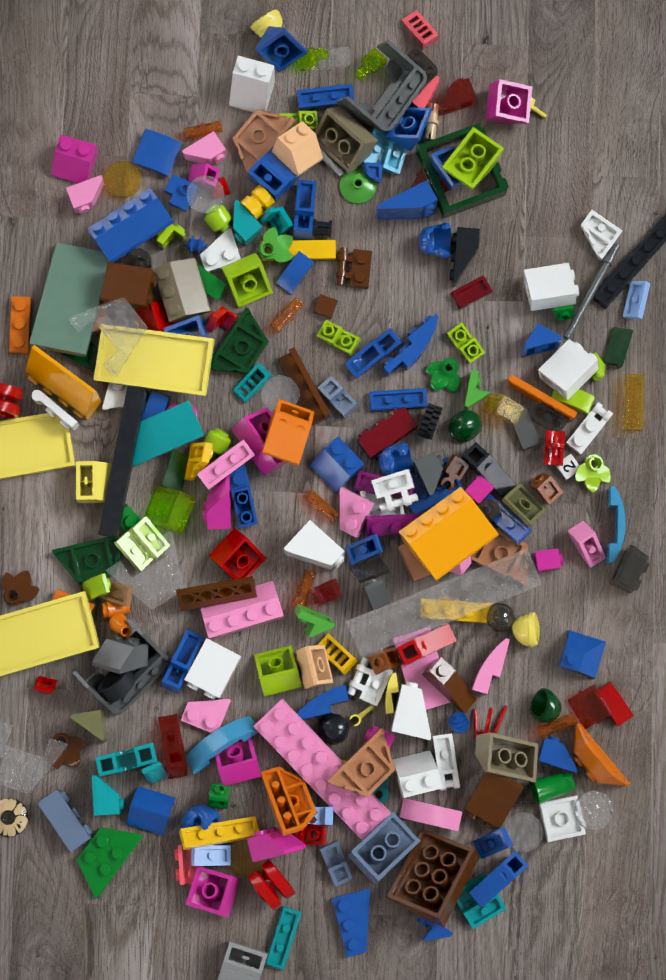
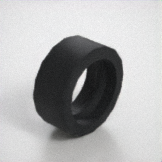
(116, 686)

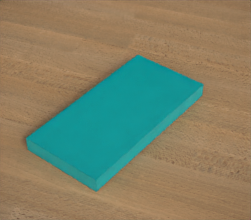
(166, 432)

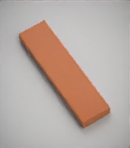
(540, 397)

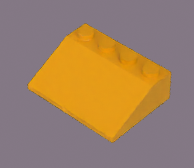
(61, 383)
(448, 533)

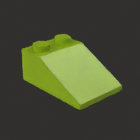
(473, 158)

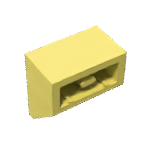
(92, 481)

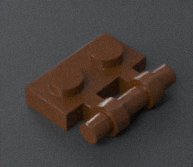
(360, 268)

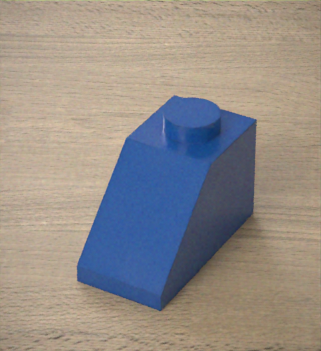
(556, 755)

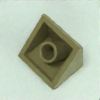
(523, 505)
(93, 722)

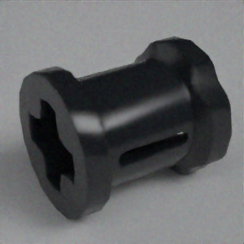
(319, 225)

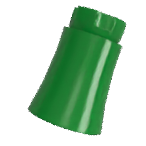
(552, 787)

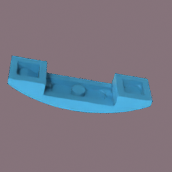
(615, 501)
(218, 741)

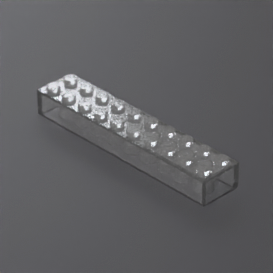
(444, 603)

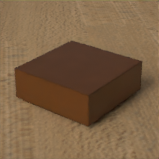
(325, 306)

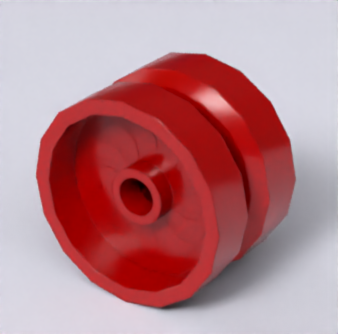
(8, 397)
(271, 884)

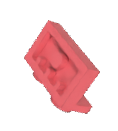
(186, 872)

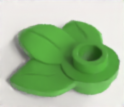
(278, 244)

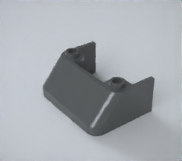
(406, 84)
(145, 676)

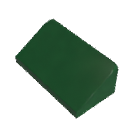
(618, 346)
(176, 471)

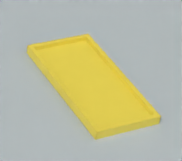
(161, 363)
(34, 446)
(46, 633)

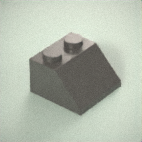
(122, 654)

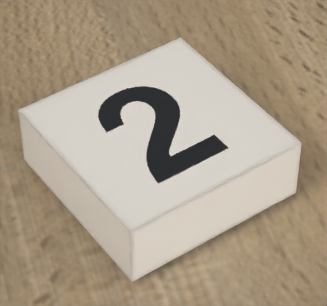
(569, 467)

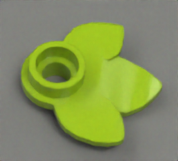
(592, 475)

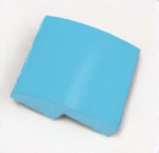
(387, 153)

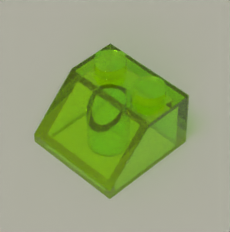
(170, 509)

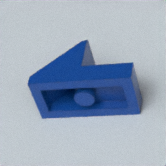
(364, 549)
(493, 842)
(435, 931)

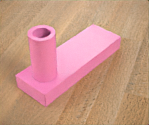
(225, 464)

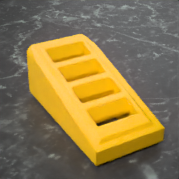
(348, 665)

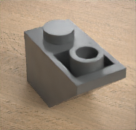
(376, 594)

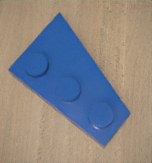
(352, 917)

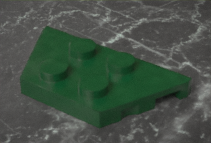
(241, 346)
(89, 558)

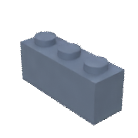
(65, 820)

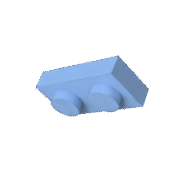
(636, 300)
(211, 855)

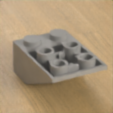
(242, 962)

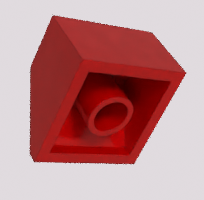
(237, 555)

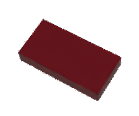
(471, 292)

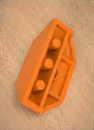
(594, 760)
(288, 800)

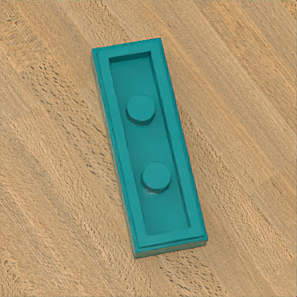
(283, 938)

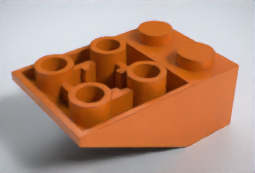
(288, 432)

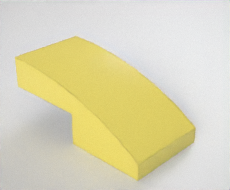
(392, 688)

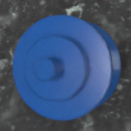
(195, 245)
(458, 722)

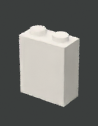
(550, 286)
(568, 369)
(212, 669)

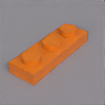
(20, 325)

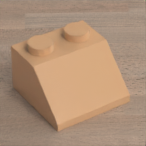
(298, 149)
(314, 666)

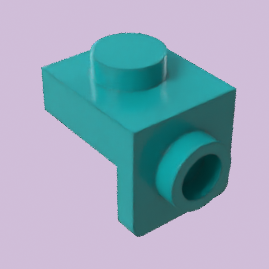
(278, 218)

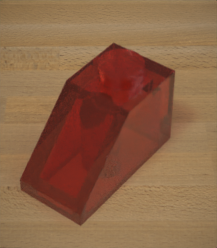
(458, 96)
(327, 593)

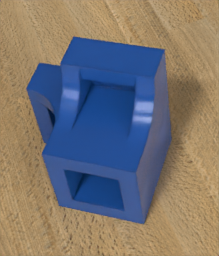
(177, 190)

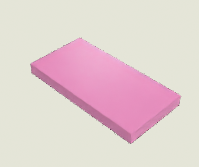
(413, 673)

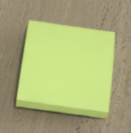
(140, 544)

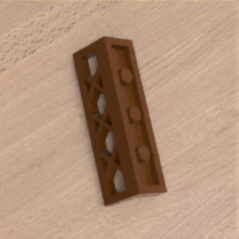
(309, 395)
(216, 593)

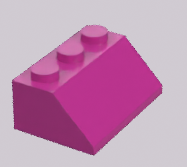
(254, 431)

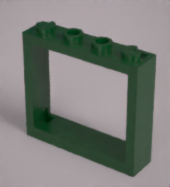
(432, 178)

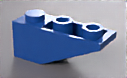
(498, 879)

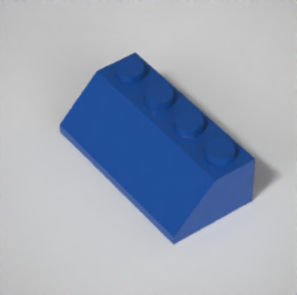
(130, 225)

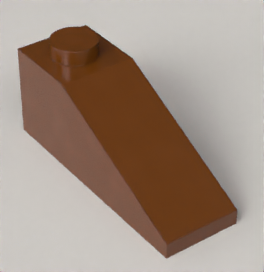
(450, 684)

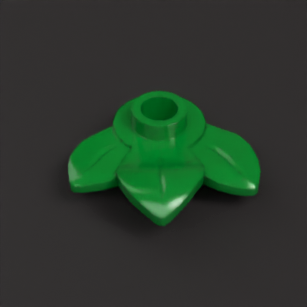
(443, 378)

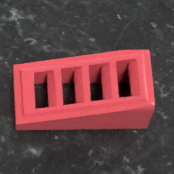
(423, 43)
(426, 93)

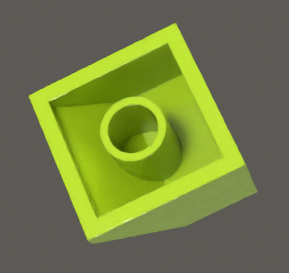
(247, 280)
(277, 670)

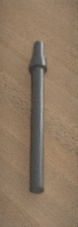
(607, 261)

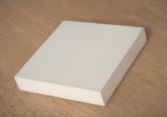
(560, 820)

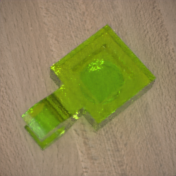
(311, 59)
(371, 62)

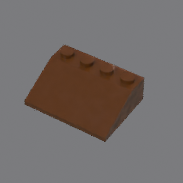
(433, 877)

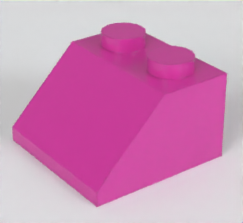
(508, 103)
(74, 159)
(218, 506)
(238, 763)
(272, 843)
(213, 891)

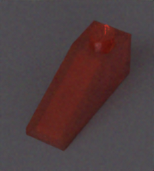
(172, 746)

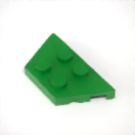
(105, 856)

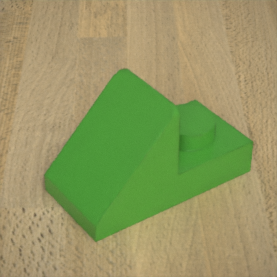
(473, 395)
(317, 622)

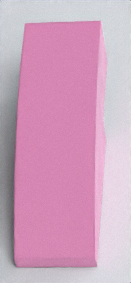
(490, 668)
(430, 814)

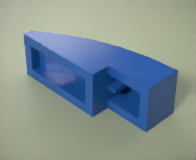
(304, 210)
(374, 353)
(182, 661)
(321, 704)

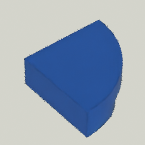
(373, 171)

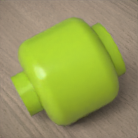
(218, 219)
(219, 441)

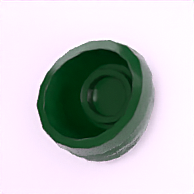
(465, 426)
(545, 706)

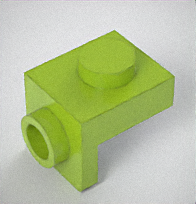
(165, 236)

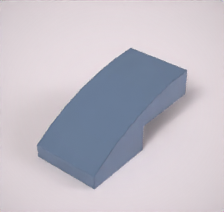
(337, 396)
(336, 863)

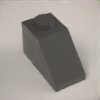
(429, 471)

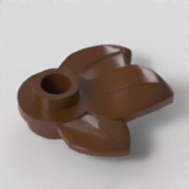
(20, 585)
(71, 754)

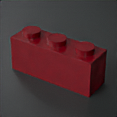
(386, 432)

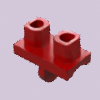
(554, 448)

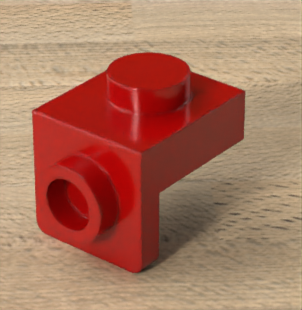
(221, 317)

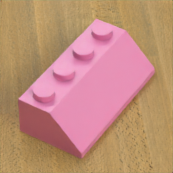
(243, 614)

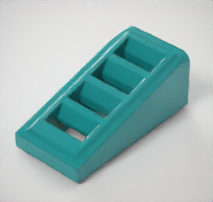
(248, 378)
(155, 772)

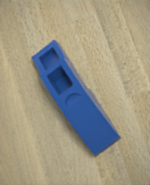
(418, 341)
(242, 497)

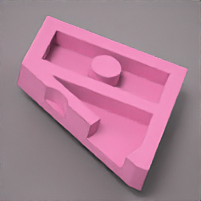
(353, 512)
(206, 714)

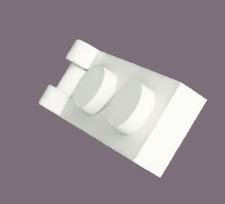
(53, 409)
(588, 429)
(446, 760)

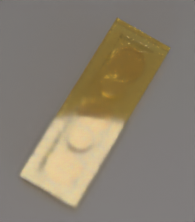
(633, 402)

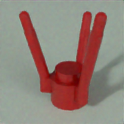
(486, 729)

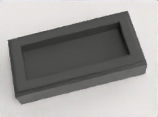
(526, 431)

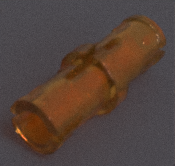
(203, 129)
(278, 324)
(321, 505)
(304, 588)
(568, 720)

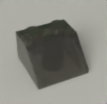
(629, 569)

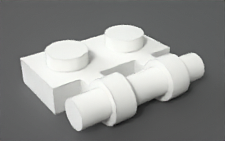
(394, 484)
(374, 686)

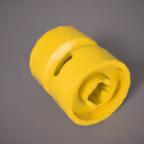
(258, 201)

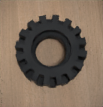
(429, 421)

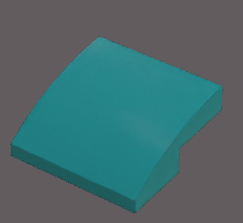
(471, 910)

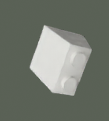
(251, 84)
(315, 548)
(410, 712)
(417, 774)

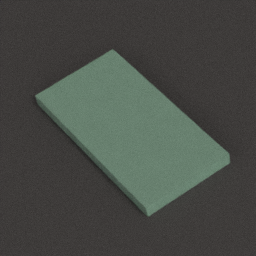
(70, 289)

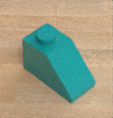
(245, 226)

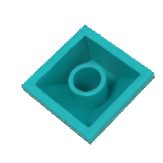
(105, 798)

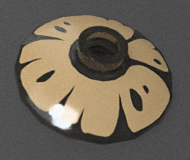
(18, 814)

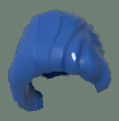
(436, 240)
(396, 459)
(201, 816)

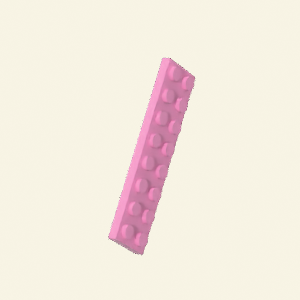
(316, 764)

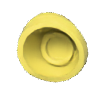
(272, 19)
(527, 629)

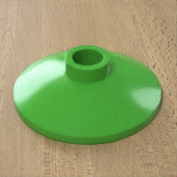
(357, 194)

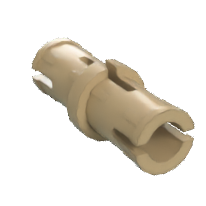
(432, 123)

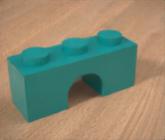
(126, 760)

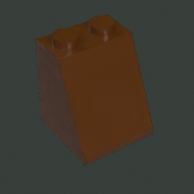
(129, 282)
(493, 799)

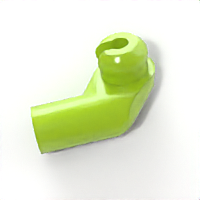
(599, 374)

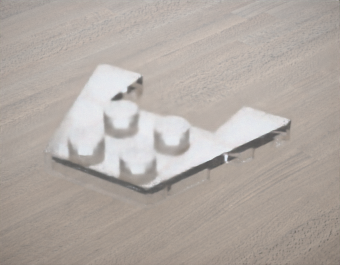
(119, 325)
(156, 582)
(23, 769)

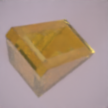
(503, 408)

